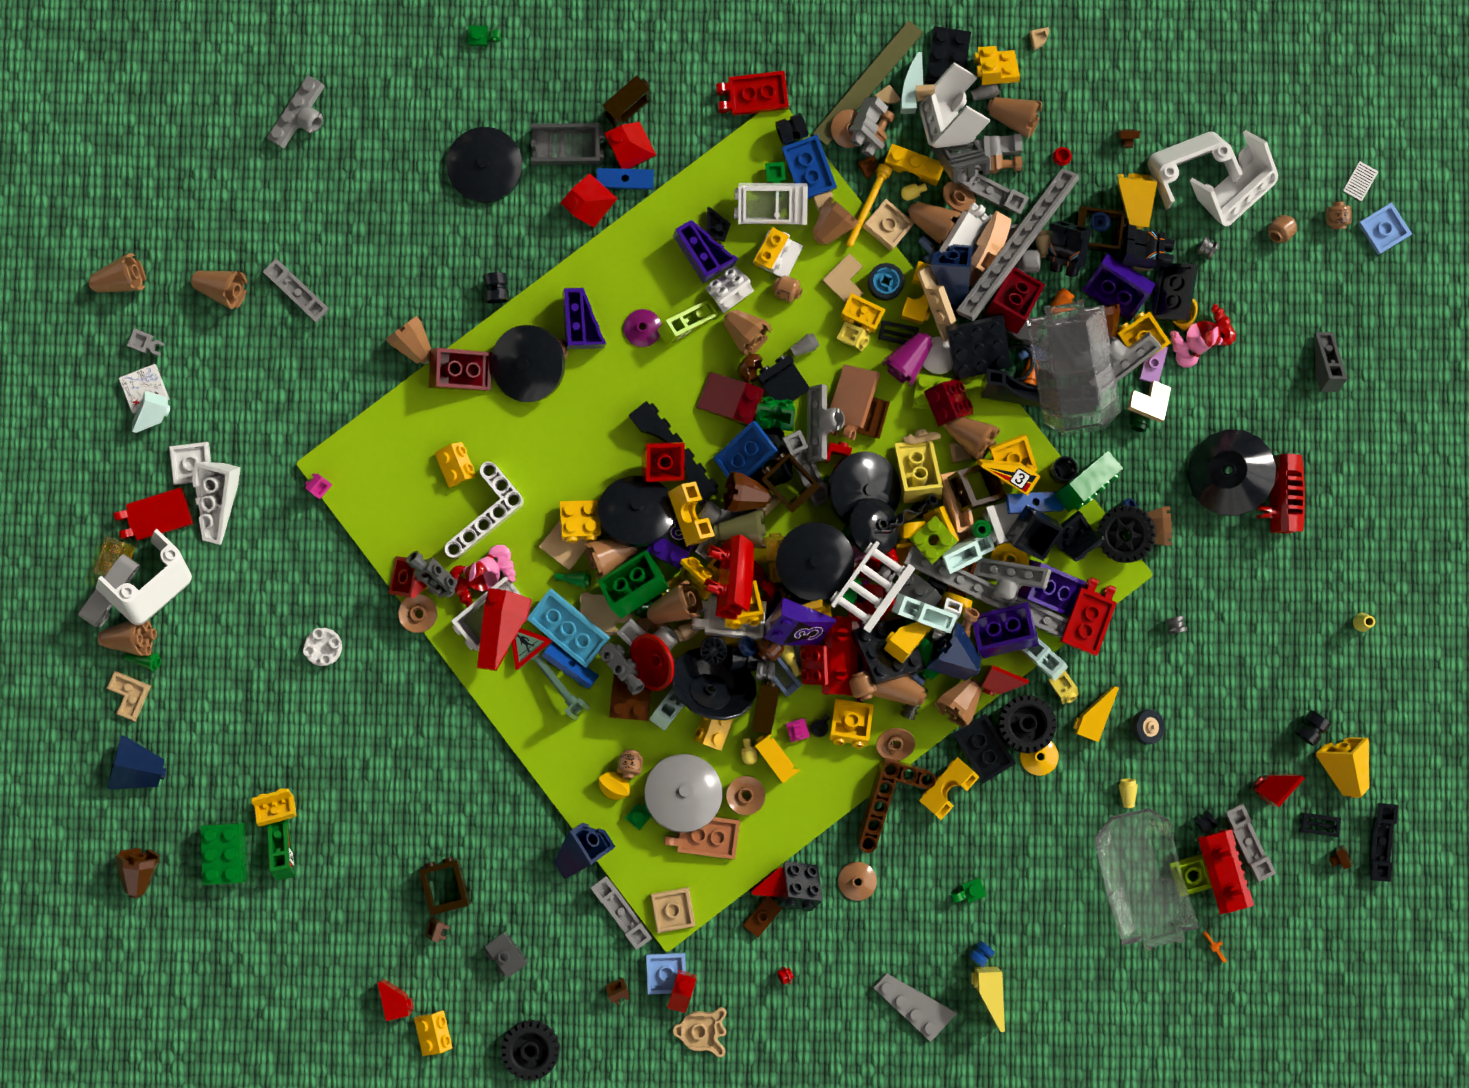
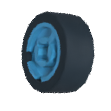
(881, 290)

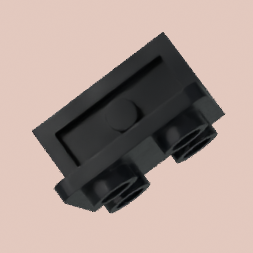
(783, 380)
(1078, 537)
(801, 886)

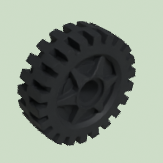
(1140, 528)
(1042, 720)
(530, 1065)

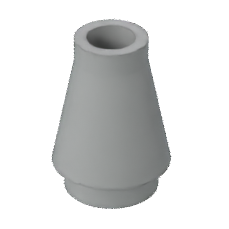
(985, 92)
(804, 345)

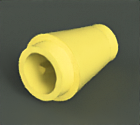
(1360, 622)
(1128, 792)

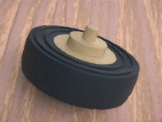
(1148, 727)

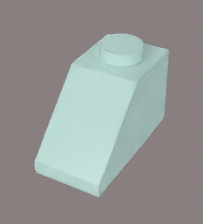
(150, 411)

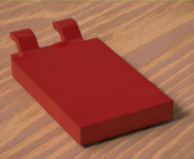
(754, 93)
(161, 512)
(1089, 618)

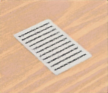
(1360, 181)

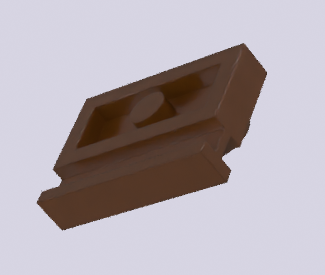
(875, 418)

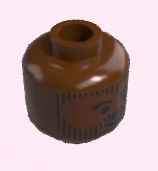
(768, 650)

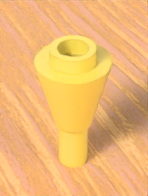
(790, 659)

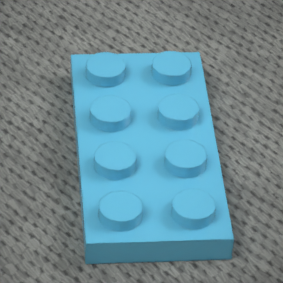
(568, 628)

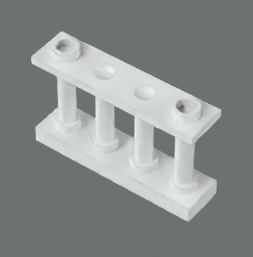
(891, 588)

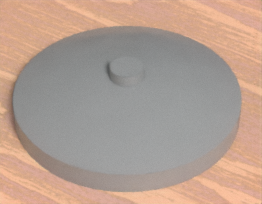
(683, 793)

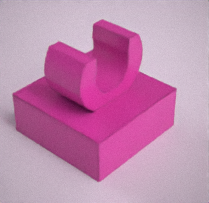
(318, 485)
(797, 730)

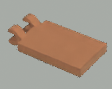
(854, 397)
(714, 839)

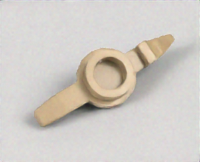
(921, 436)

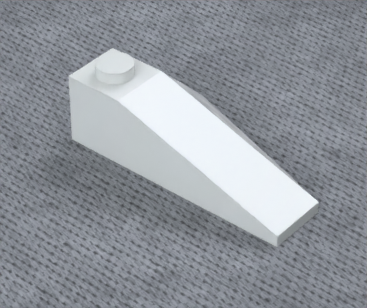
(215, 492)

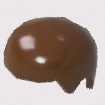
(749, 366)

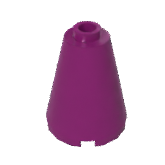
(909, 358)

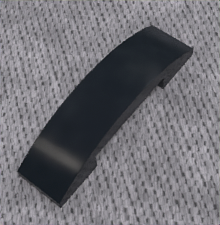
(1381, 842)

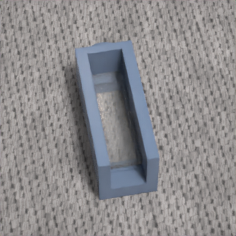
(784, 677)

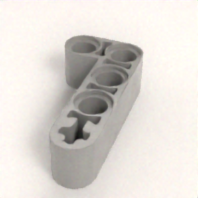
(97, 606)

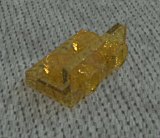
(110, 552)

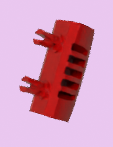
(1286, 496)
(735, 576)
(841, 656)
(1225, 871)

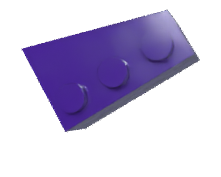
(702, 251)
(579, 321)

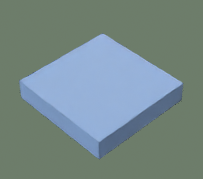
(1384, 228)
(663, 970)

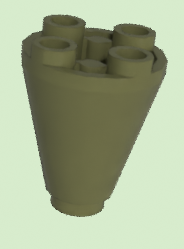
(747, 525)

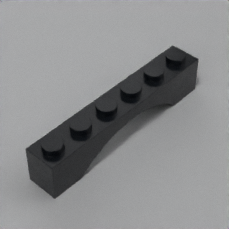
(1003, 387)
(649, 422)

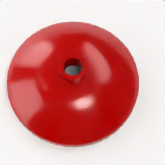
(653, 661)

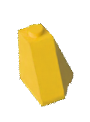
(1137, 197)
(1347, 765)

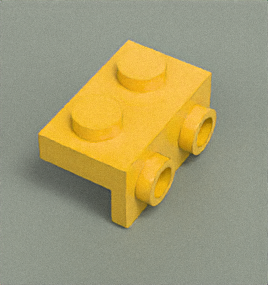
(455, 464)
(696, 574)
(713, 732)
(274, 807)
(433, 1033)

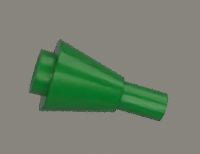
(981, 528)
(580, 578)
(150, 662)

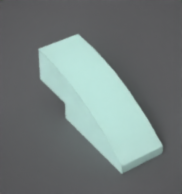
(914, 77)
(967, 552)
(924, 613)
(1046, 660)

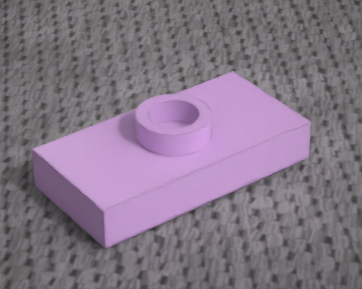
(1153, 367)

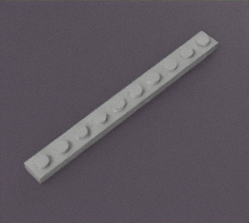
(1017, 244)
(982, 590)

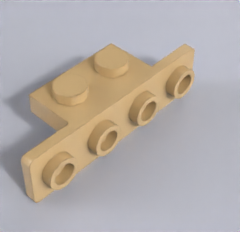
(937, 301)

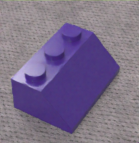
(1119, 285)
(1005, 630)

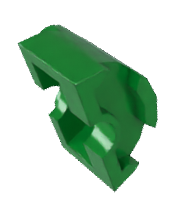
(776, 413)

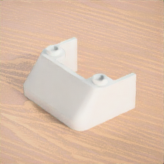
(940, 111)
(1165, 162)
(1231, 200)
(142, 604)

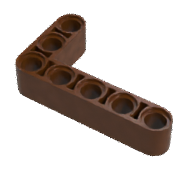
(885, 797)

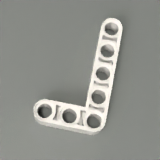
(488, 515)

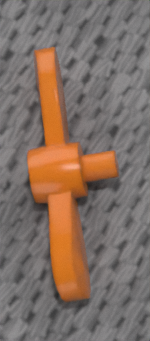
(1215, 946)

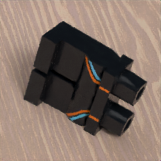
(1068, 247)
(1146, 249)

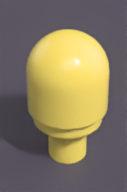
(912, 191)
(749, 752)

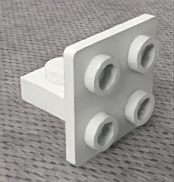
(786, 258)
(729, 288)

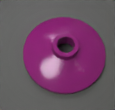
(644, 337)

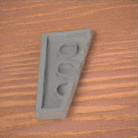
(920, 1010)

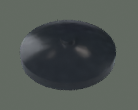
(484, 164)
(528, 363)
(860, 478)
(636, 512)
(814, 561)

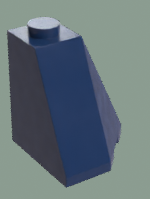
(953, 271)
(954, 655)
(135, 767)
(582, 848)

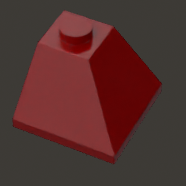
(630, 145)
(589, 200)
(663, 462)
(404, 580)
(1000, 681)
(1276, 788)

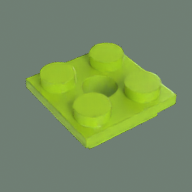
(923, 383)
(922, 537)
(1202, 881)

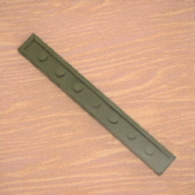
(872, 77)

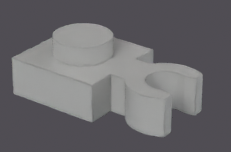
(143, 342)

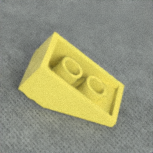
(918, 471)
(989, 986)

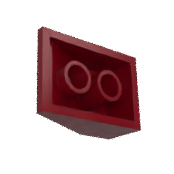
(1015, 299)
(460, 369)
(730, 398)

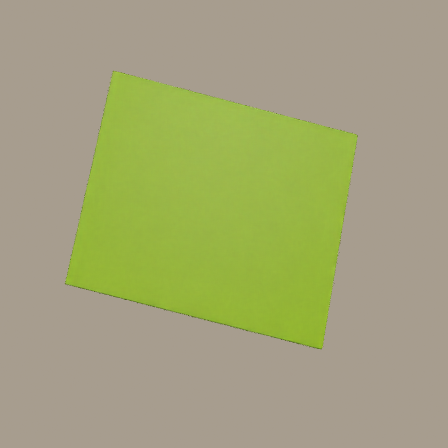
(582, 441)

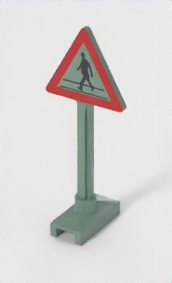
(527, 648)

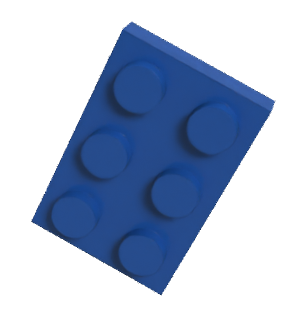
(809, 165)
(746, 451)

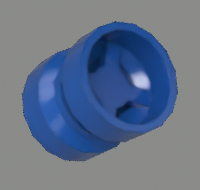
(981, 953)

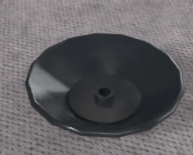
(1245, 486)
(711, 688)

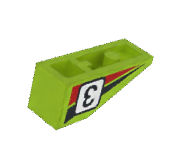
(687, 322)

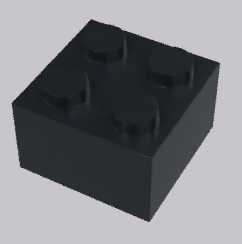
(1034, 533)

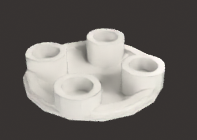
(939, 358)
(322, 647)

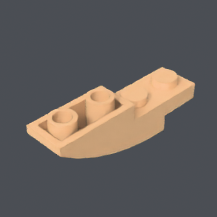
(990, 244)
(961, 522)

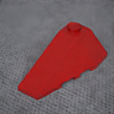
(501, 621)

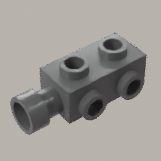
(432, 575)
(616, 659)

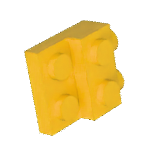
(996, 66)
(1143, 324)
(1013, 450)
(579, 521)
(753, 616)
(851, 723)

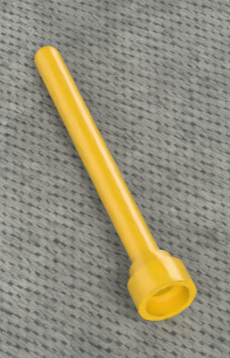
(883, 172)

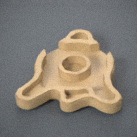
(598, 612)
(701, 1031)

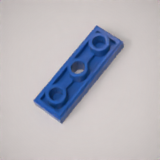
(638, 178)
(1044, 502)
(570, 666)

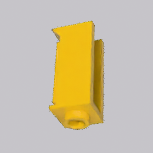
(775, 757)

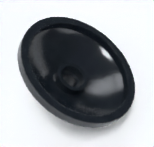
(865, 525)

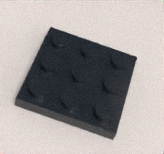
(978, 347)
(878, 662)

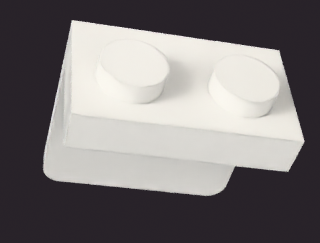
(999, 521)

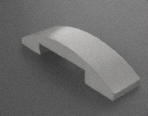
(992, 191)
(296, 290)
(797, 448)
(1249, 843)
(621, 912)

